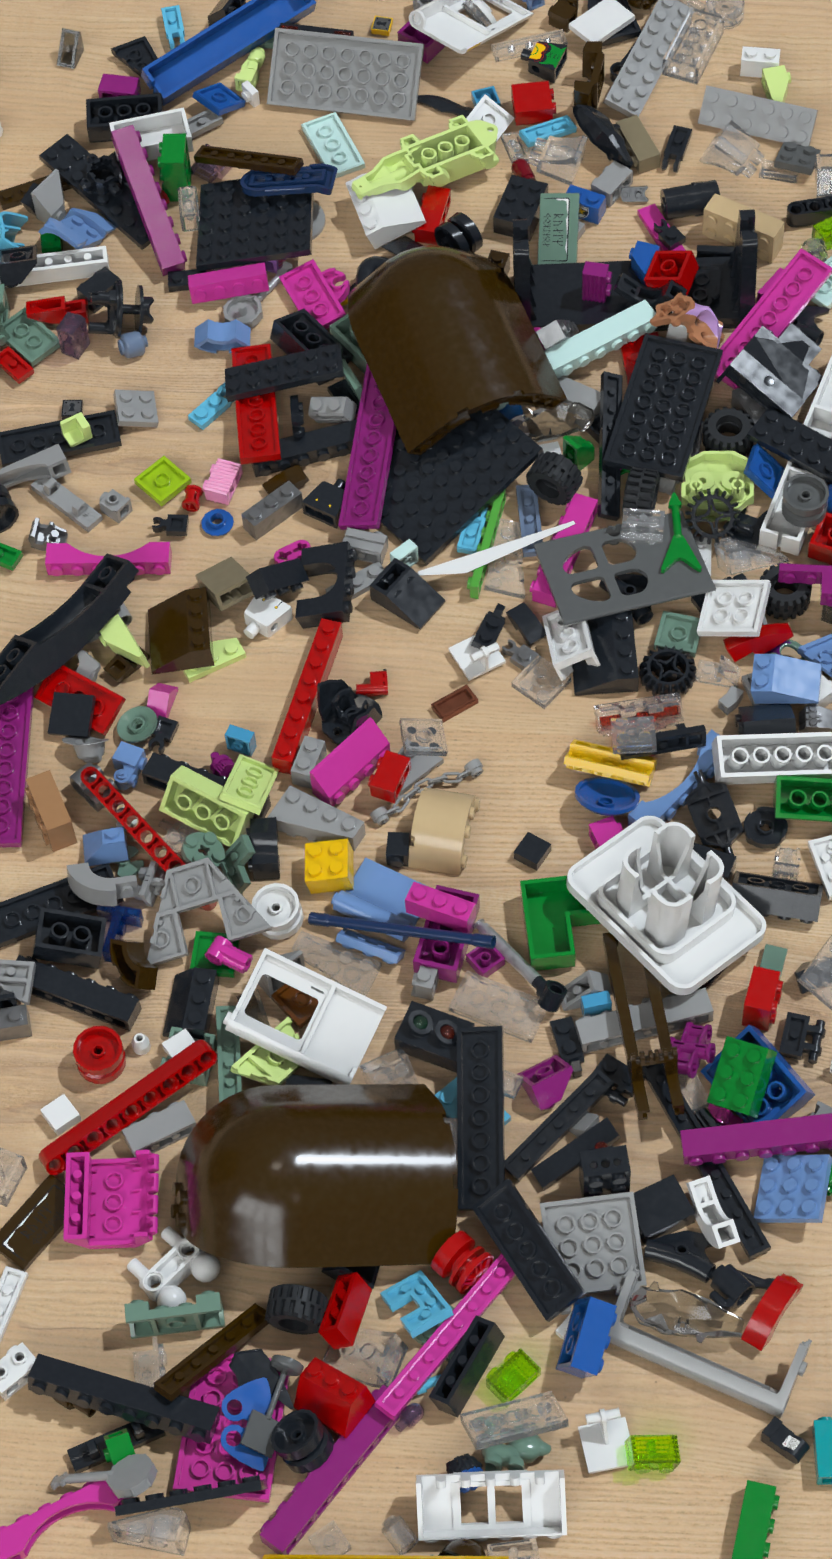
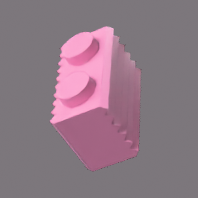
(222, 481)

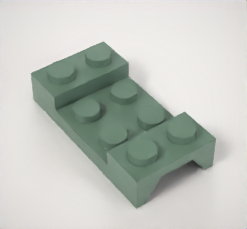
(185, 1317)

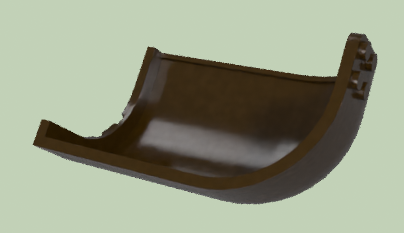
(447, 342)
(320, 1177)

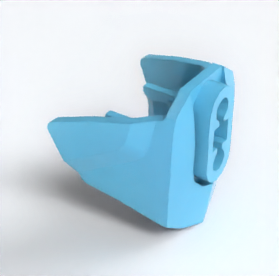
(9, 226)

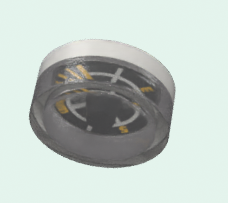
(479, 12)

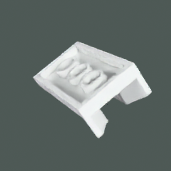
(568, 644)

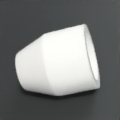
(141, 1044)

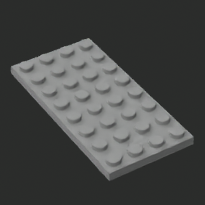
(345, 74)

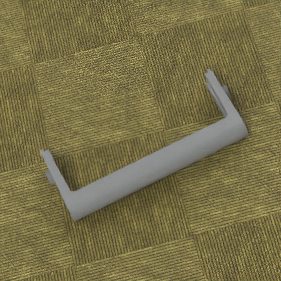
(698, 1367)

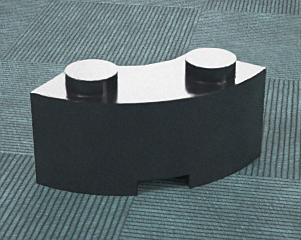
(264, 838)

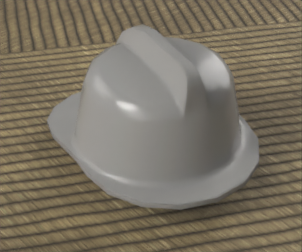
(87, 749)

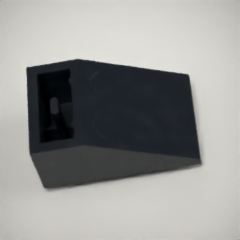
(405, 594)

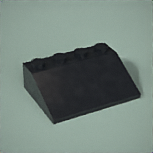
(616, 652)

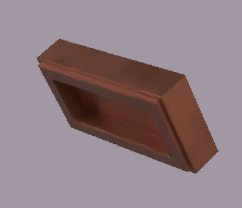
(454, 703)

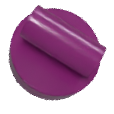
(221, 764)

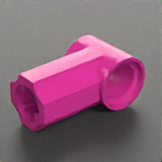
(223, 952)

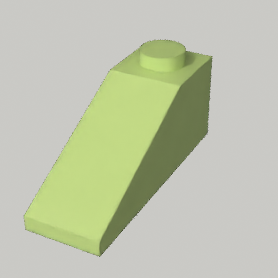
(775, 82)
(121, 641)

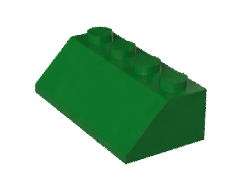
(803, 798)

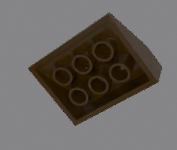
(181, 632)

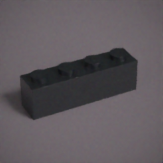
(466, 1366)

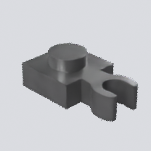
(520, 656)

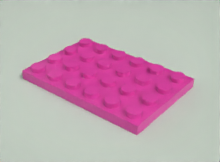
(210, 1463)

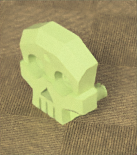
(717, 471)

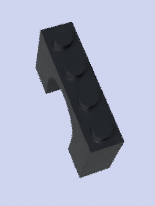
(335, 604)

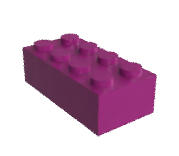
(443, 955)

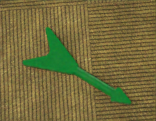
(679, 548)

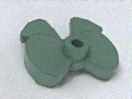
(129, 868)

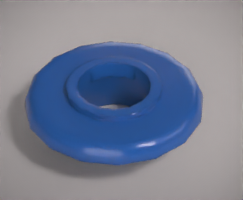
(217, 529)

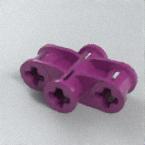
(693, 1048)

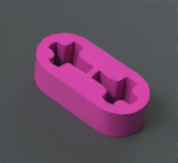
(290, 551)

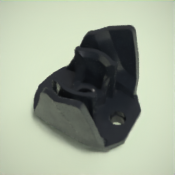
(343, 709)

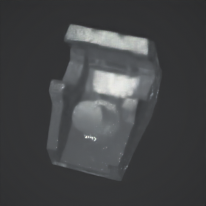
(786, 863)

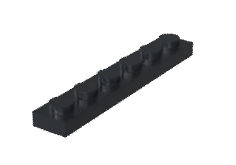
(558, 1124)

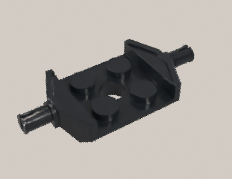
(718, 832)

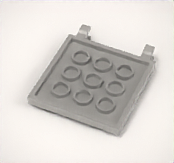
(596, 1239)

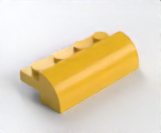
(602, 762)

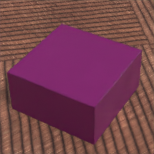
(485, 960)

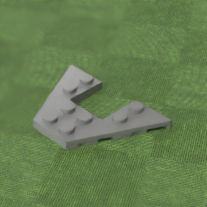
(194, 887)

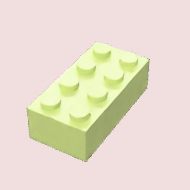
(197, 804)

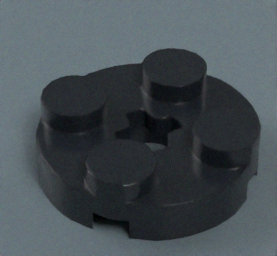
(765, 839)

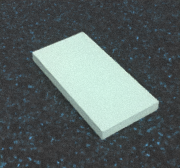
(333, 144)

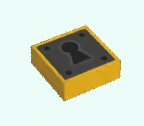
(382, 25)

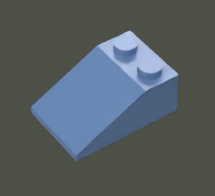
(785, 680)

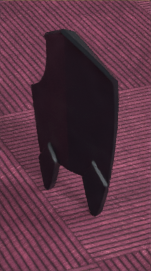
(748, 528)
(255, 1364)

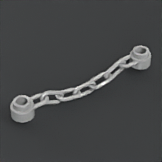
(381, 814)

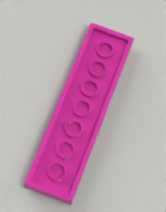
(778, 305)

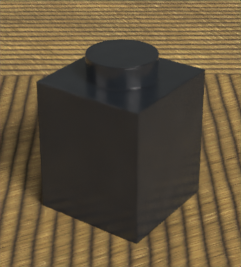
(398, 849)

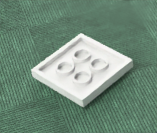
(734, 608)

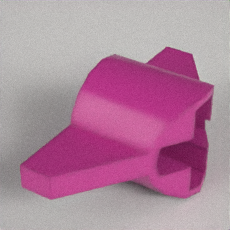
(723, 1116)

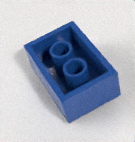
(587, 1337)

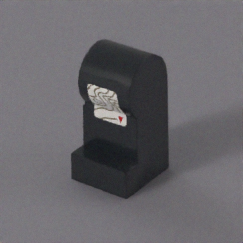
(784, 1441)

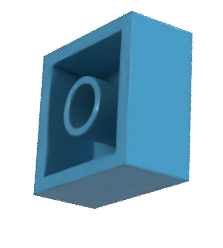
(477, 95)
(240, 740)
(595, 1003)

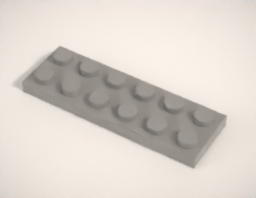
(758, 116)

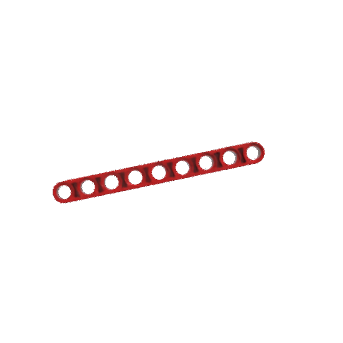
(127, 816)
(129, 1105)

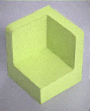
(76, 429)

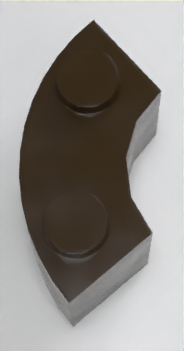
(133, 964)

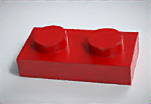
(15, 365)

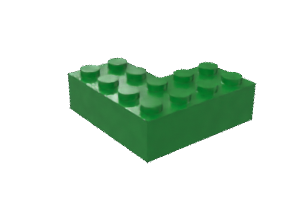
(548, 921)

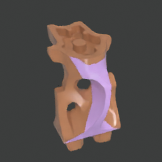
(698, 319)

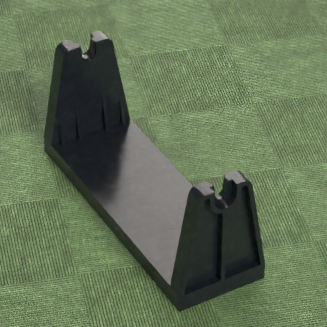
(555, 290)

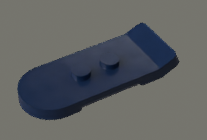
(309, 179)

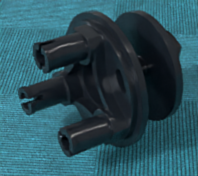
(115, 309)

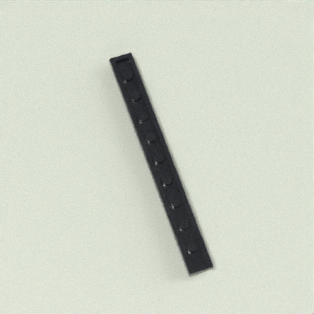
(729, 1197)

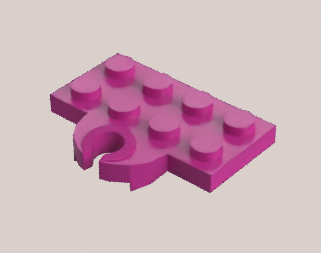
(317, 291)

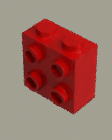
(532, 102)

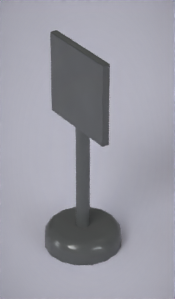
(260, 1426)

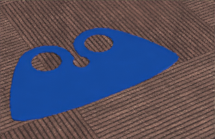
(254, 1396)

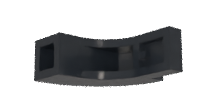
(636, 292)

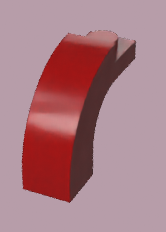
(770, 1310)

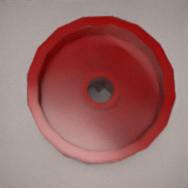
(99, 1054)

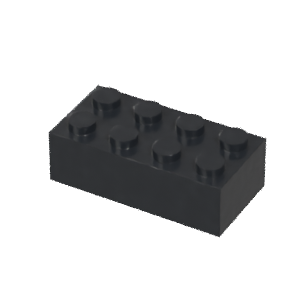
(112, 109)

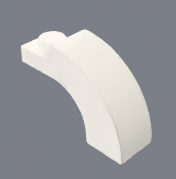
(711, 1219)

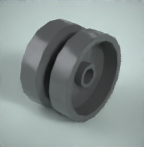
(805, 500)

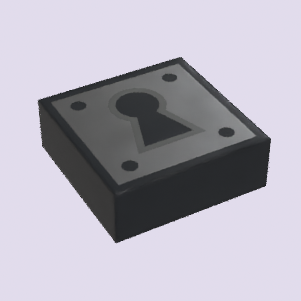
(71, 408)

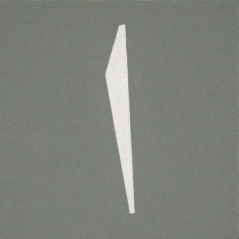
(478, 559)

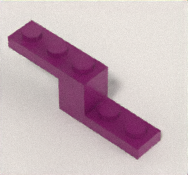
(810, 575)

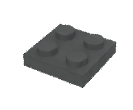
(796, 158)

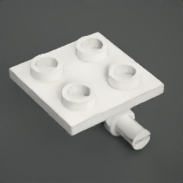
(474, 660)
(604, 1440)

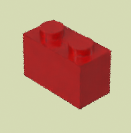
(389, 776)

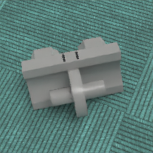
(152, 883)

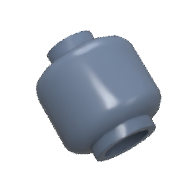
(132, 344)

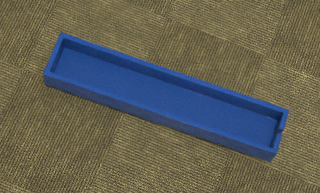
(221, 45)

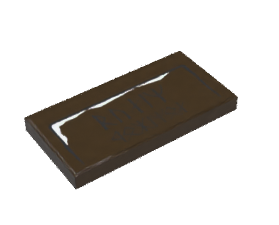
(34, 1224)

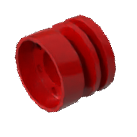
(461, 1261)

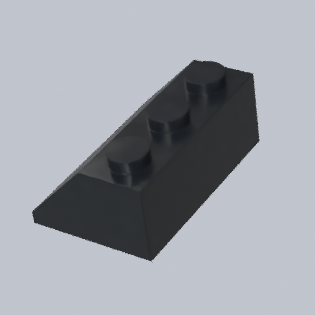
(192, 1002)

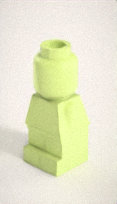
(250, 68)

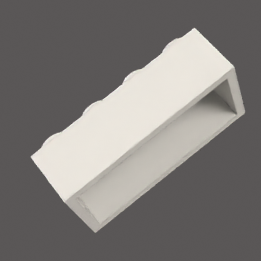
(154, 126)

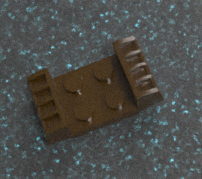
(593, 67)

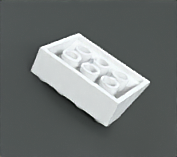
(387, 214)

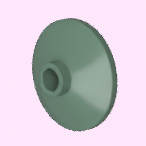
(137, 724)

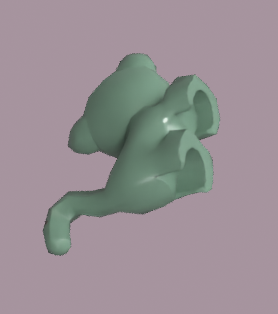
(515, 1454)

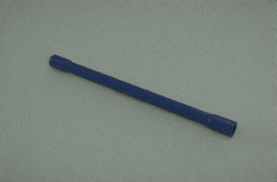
(476, 939)

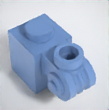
(128, 762)

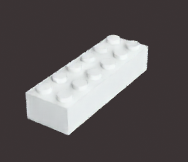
(764, 756)

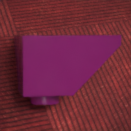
(546, 1081)

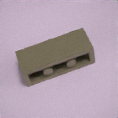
(639, 144)

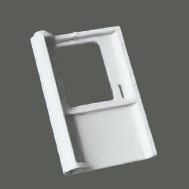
(446, 25)
(336, 1032)

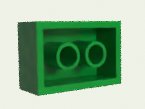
(174, 164)
(742, 1076)

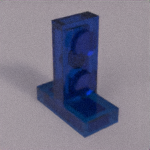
(119, 917)

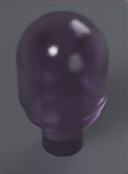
(410, 1416)

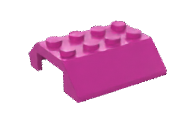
(111, 1200)

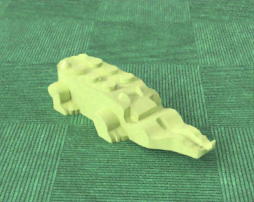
(434, 160)

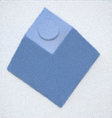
(105, 846)

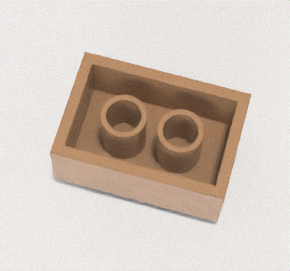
(50, 811)

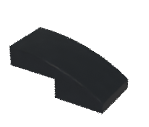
(527, 623)

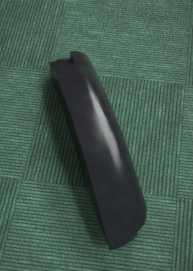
(67, 630)

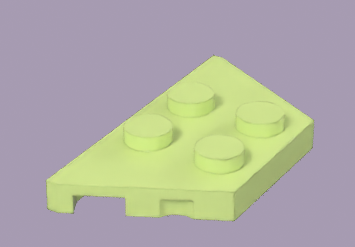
(264, 1065)

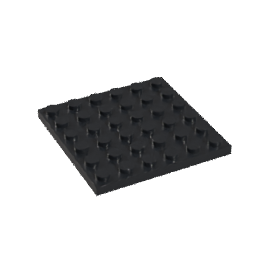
(251, 229)

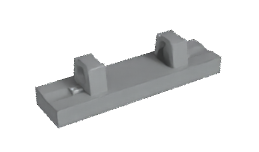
(67, 503)

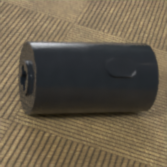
(687, 199)

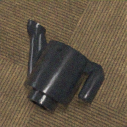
(734, 1286)

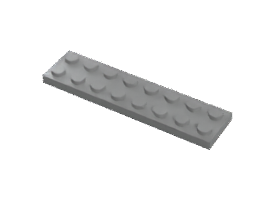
(645, 60)

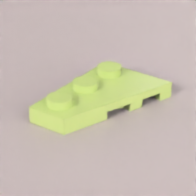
(225, 653)

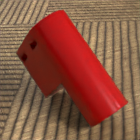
(377, 686)

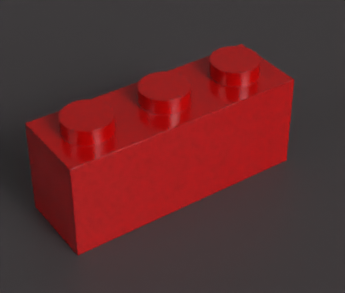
(435, 210)
(345, 1310)

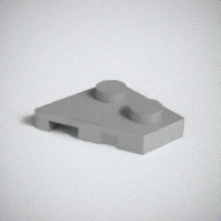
(17, 978)

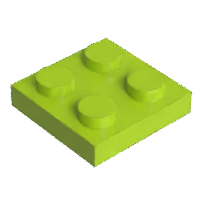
(162, 481)

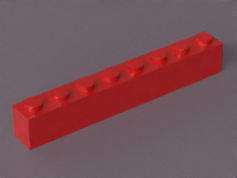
(304, 702)

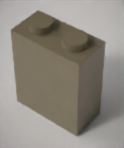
(225, 583)

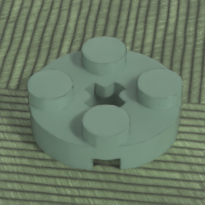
(202, 841)

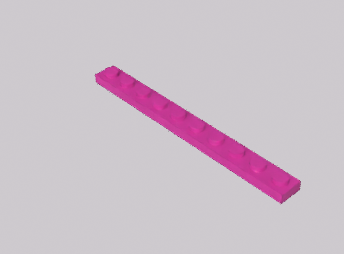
(445, 1339)

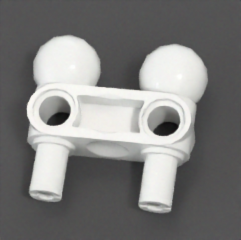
(174, 1269)

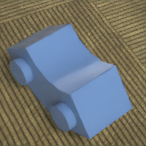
(218, 336)

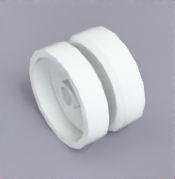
(280, 909)

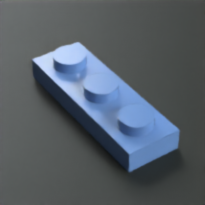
(370, 946)

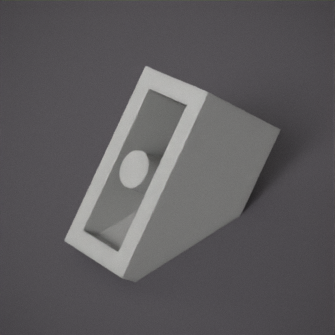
(585, 984)

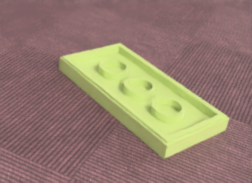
(249, 784)

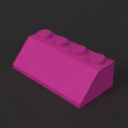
(349, 763)

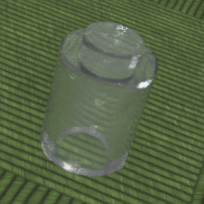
(399, 1534)

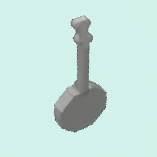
(248, 307)
(126, 1478)

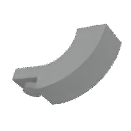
(98, 889)

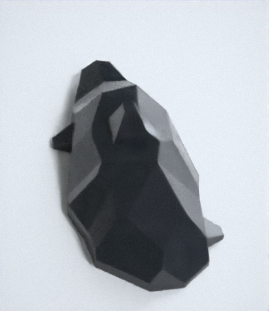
(602, 133)

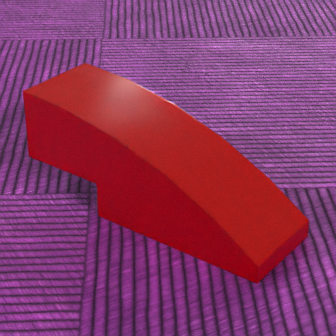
(54, 309)
(770, 637)

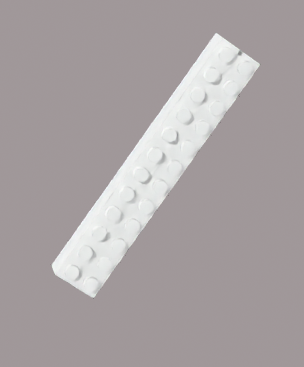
(775, 529)

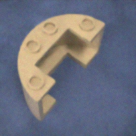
(441, 830)

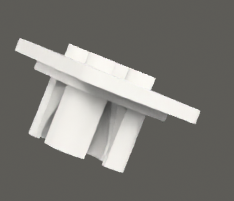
(667, 903)

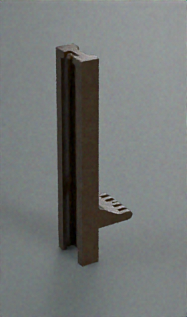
(635, 1061)

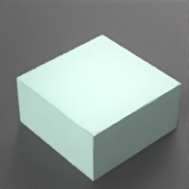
(406, 553)

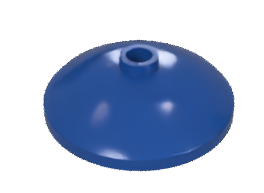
(607, 796)

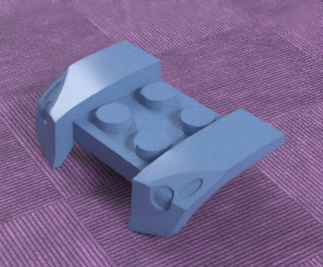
(79, 228)

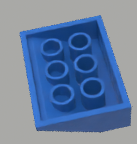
(785, 1089)

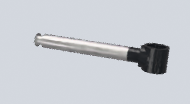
(549, 992)

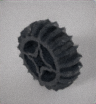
(694, 519)
(665, 664)

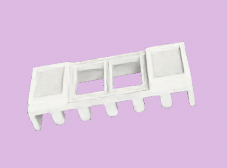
(441, 1505)

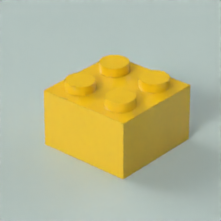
(329, 866)

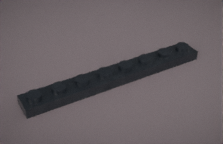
(609, 476)

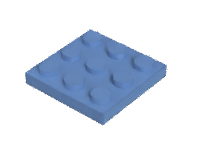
(793, 1189)

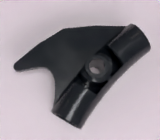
(806, 322)
(629, 585)
(682, 1252)

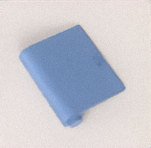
(377, 896)

